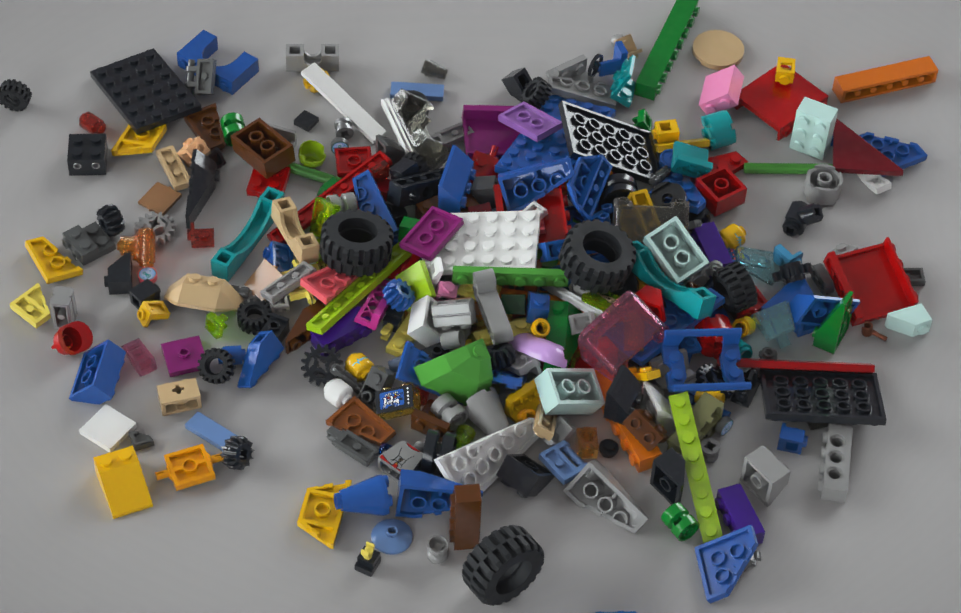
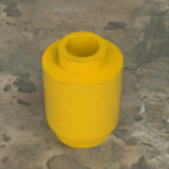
(747, 324)

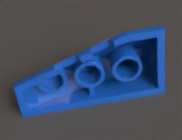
(533, 182)
(423, 494)

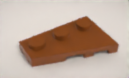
(361, 421)

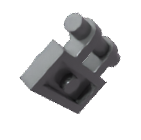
(205, 76)

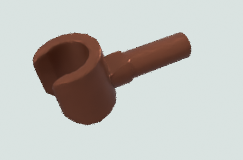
(868, 330)

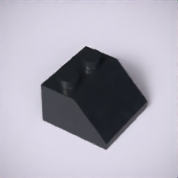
(622, 396)
(524, 475)
(668, 475)

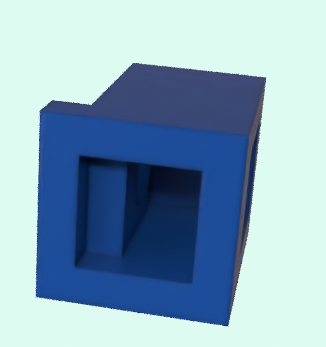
(791, 439)

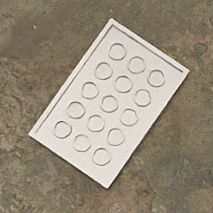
(493, 240)

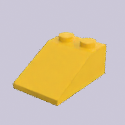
(122, 482)

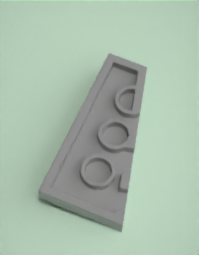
(582, 91)

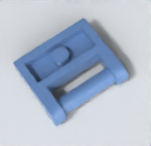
(559, 464)

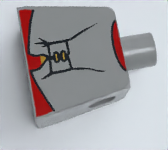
(401, 457)

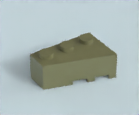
(707, 414)

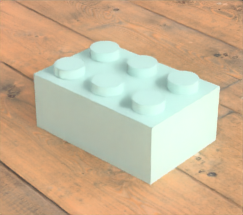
(813, 128)
(675, 251)
(569, 391)

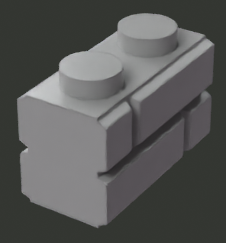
(63, 306)
(453, 313)

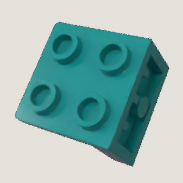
(623, 85)
(690, 160)

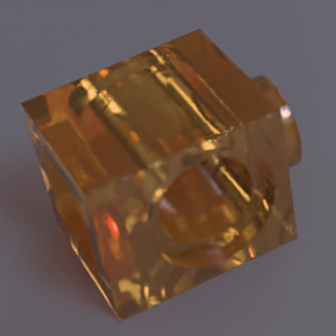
(587, 442)

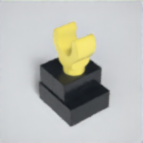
(391, 322)
(368, 560)

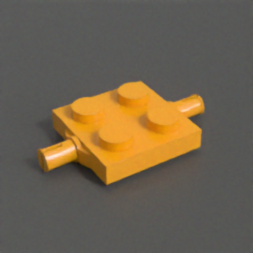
(189, 467)

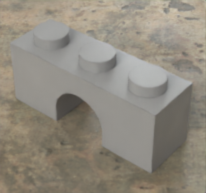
(298, 59)

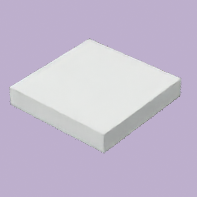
(108, 428)

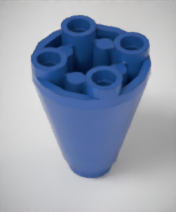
(366, 497)

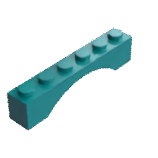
(232, 256)
(695, 301)

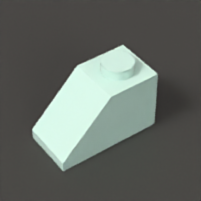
(909, 320)

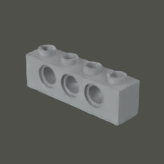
(836, 463)

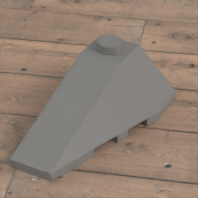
(603, 494)

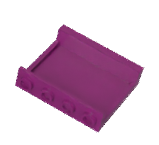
(487, 129)

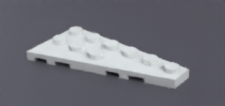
(482, 458)

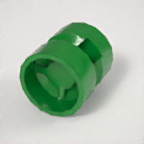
(231, 124)
(680, 521)

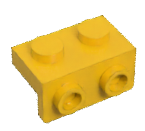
(525, 397)

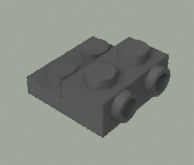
(87, 242)

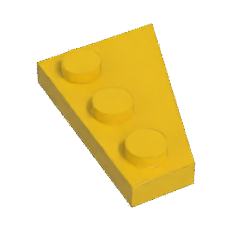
(50, 262)

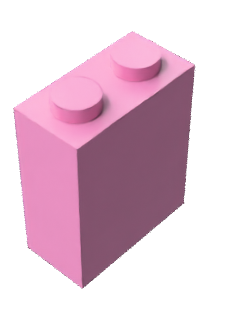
(721, 90)

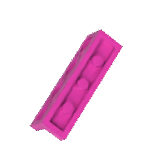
(377, 314)

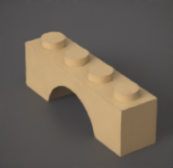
(303, 245)

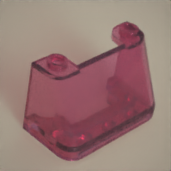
(619, 334)

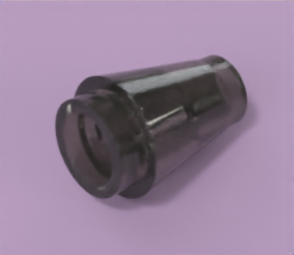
(434, 70)

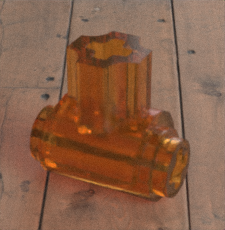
(141, 246)

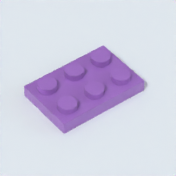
(530, 121)

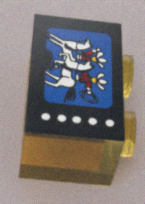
(397, 401)

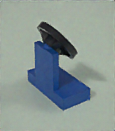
(610, 66)

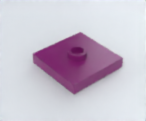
(182, 355)

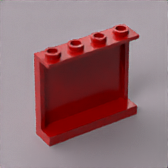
(776, 102)
(557, 217)
(874, 278)

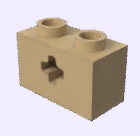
(179, 396)

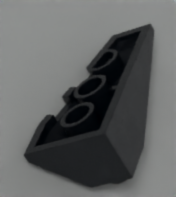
(201, 184)

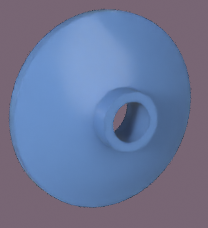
(391, 543)

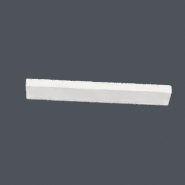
(343, 102)

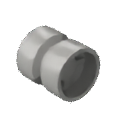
(346, 201)
(449, 410)

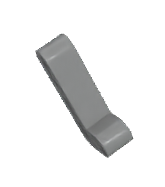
(491, 306)

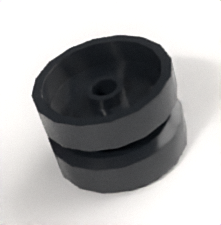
(617, 186)
(435, 449)

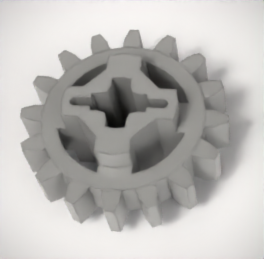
(162, 226)

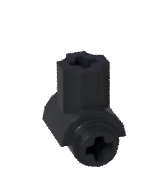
(800, 216)

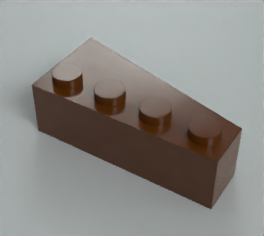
(465, 516)

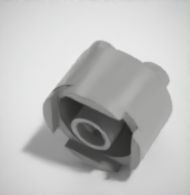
(823, 185)

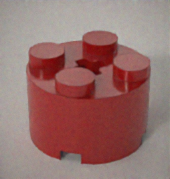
(712, 345)

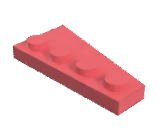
(326, 283)

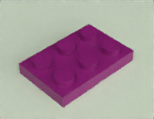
(431, 233)

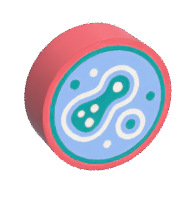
(147, 273)

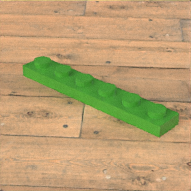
(513, 276)

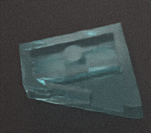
(756, 262)

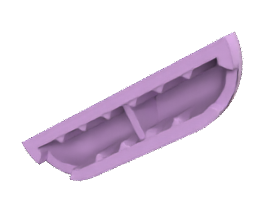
(540, 349)

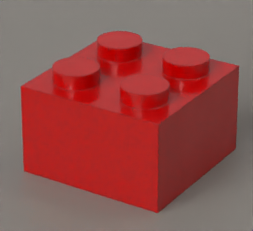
(721, 190)

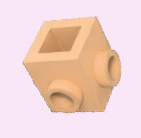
(186, 151)

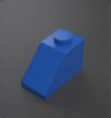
(537, 306)

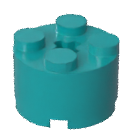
(718, 129)

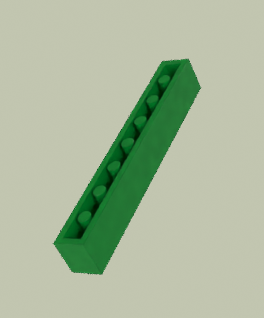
(666, 49)

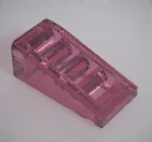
(140, 358)

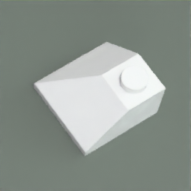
(657, 406)

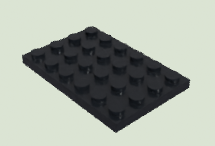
(145, 91)
(623, 145)
(822, 396)

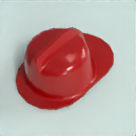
(73, 338)

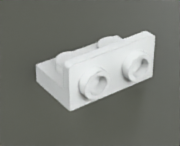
(524, 364)

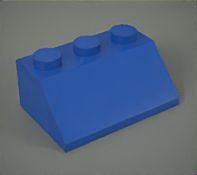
(456, 181)
(814, 309)
(98, 374)

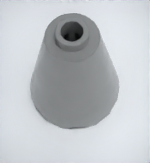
(486, 411)

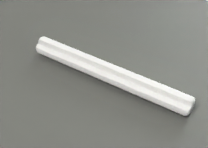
(396, 126)

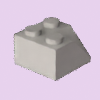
(764, 475)

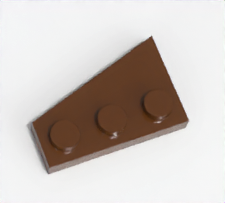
(207, 126)

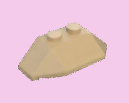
(203, 293)

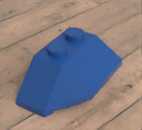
(588, 183)

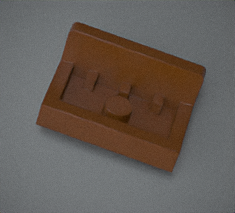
(645, 429)

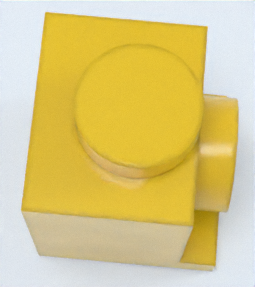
(785, 75)
(665, 131)

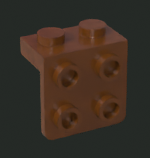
(425, 420)

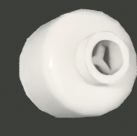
(337, 392)

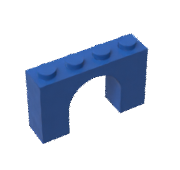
(228, 77)

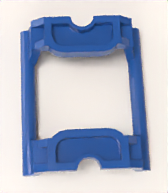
(728, 358)

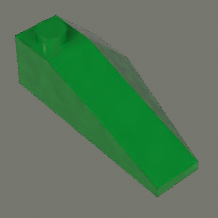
(834, 326)
(560, 329)

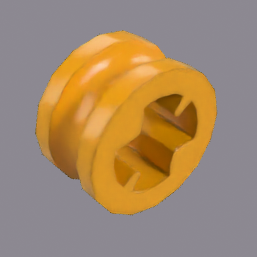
(522, 414)

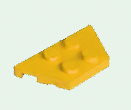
(131, 143)
(319, 513)

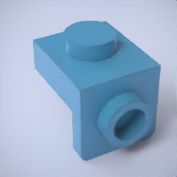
(783, 256)

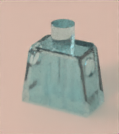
(775, 323)

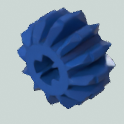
(398, 295)

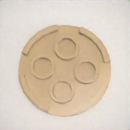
(718, 49)

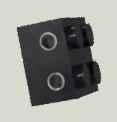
(87, 154)

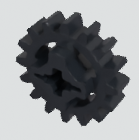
(792, 272)
(314, 370)
(711, 374)

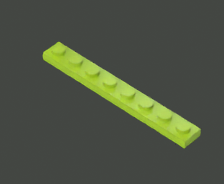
(354, 294)
(695, 467)

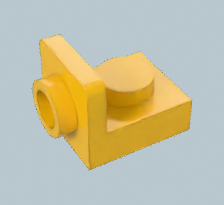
(152, 311)

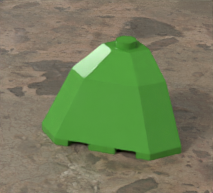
(458, 372)

